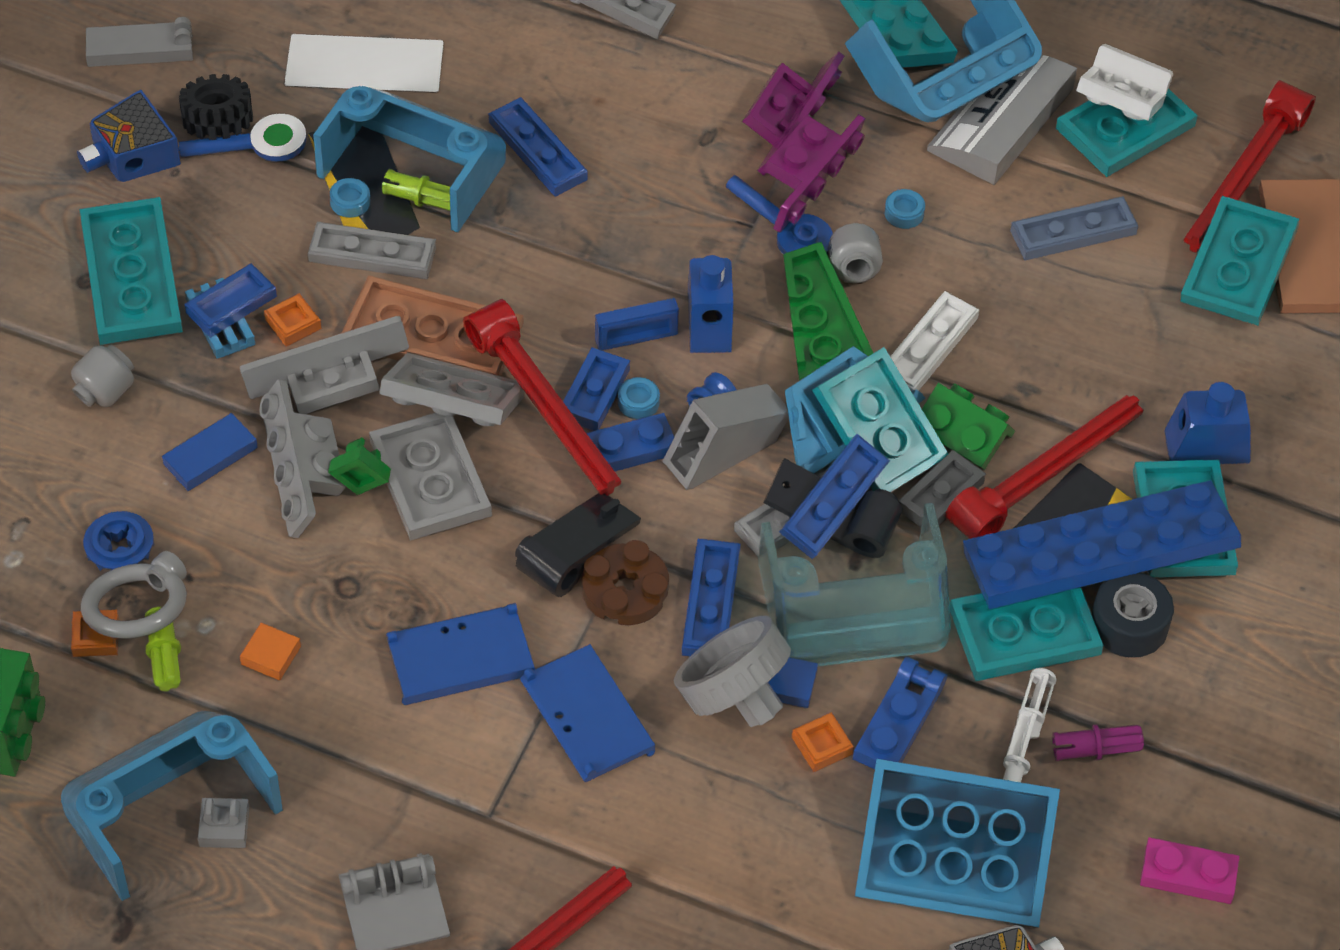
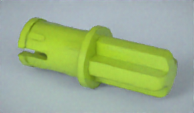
(417, 189)
(163, 652)

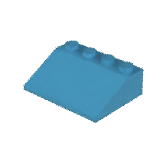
(957, 842)

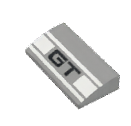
(998, 126)

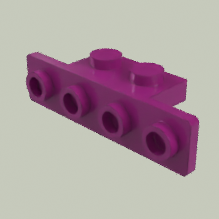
(788, 101)
(807, 160)

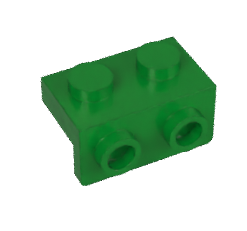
(965, 426)

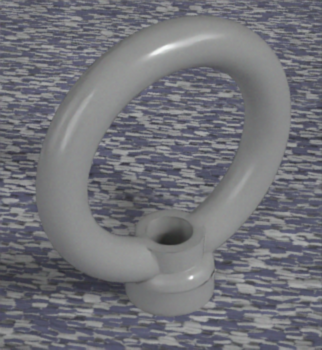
(163, 573)

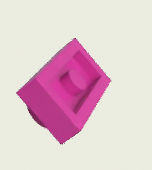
(1189, 870)

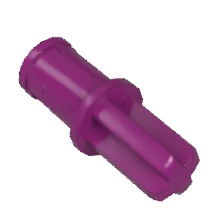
(1098, 742)

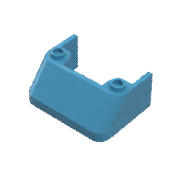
(999, 47)
(474, 148)
(102, 793)

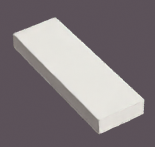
(933, 339)

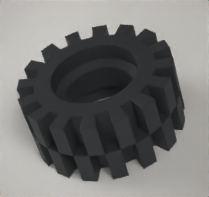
(216, 106)

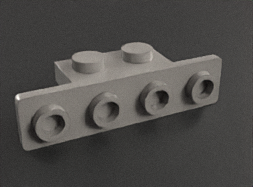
(328, 368)
(300, 455)

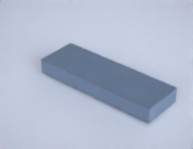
(1074, 228)

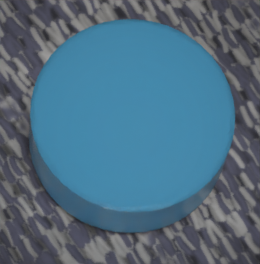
(349, 197)
(904, 208)
(638, 398)

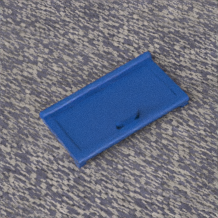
(459, 660)
(597, 721)

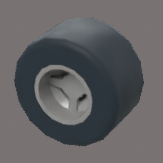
(1133, 614)

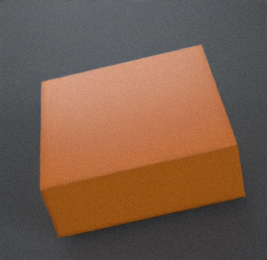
(292, 319)
(89, 642)
(270, 651)
(822, 742)

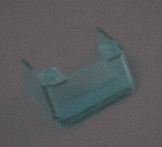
(860, 615)

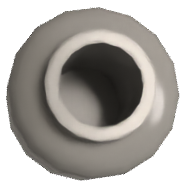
(855, 253)
(102, 376)

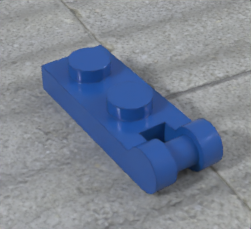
(900, 715)

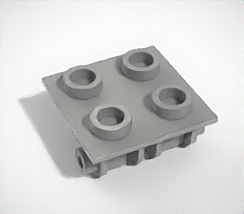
(394, 904)

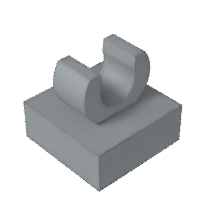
(223, 823)

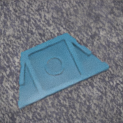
(812, 432)

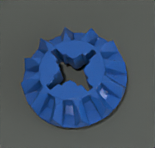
(116, 527)

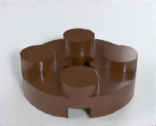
(625, 561)

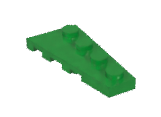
(819, 310)

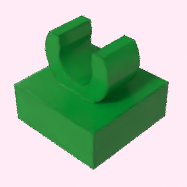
(359, 468)

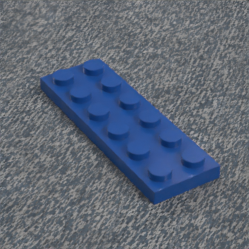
(1101, 544)

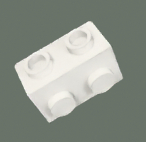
(1125, 83)

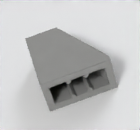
(724, 432)

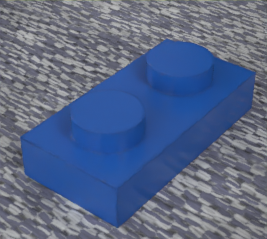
(596, 387)
(634, 441)

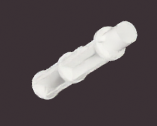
(1028, 725)

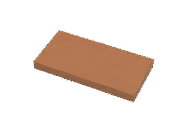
(1312, 267)
(429, 320)

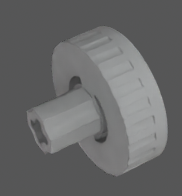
(736, 671)

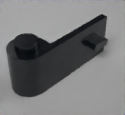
(866, 527)
(559, 551)

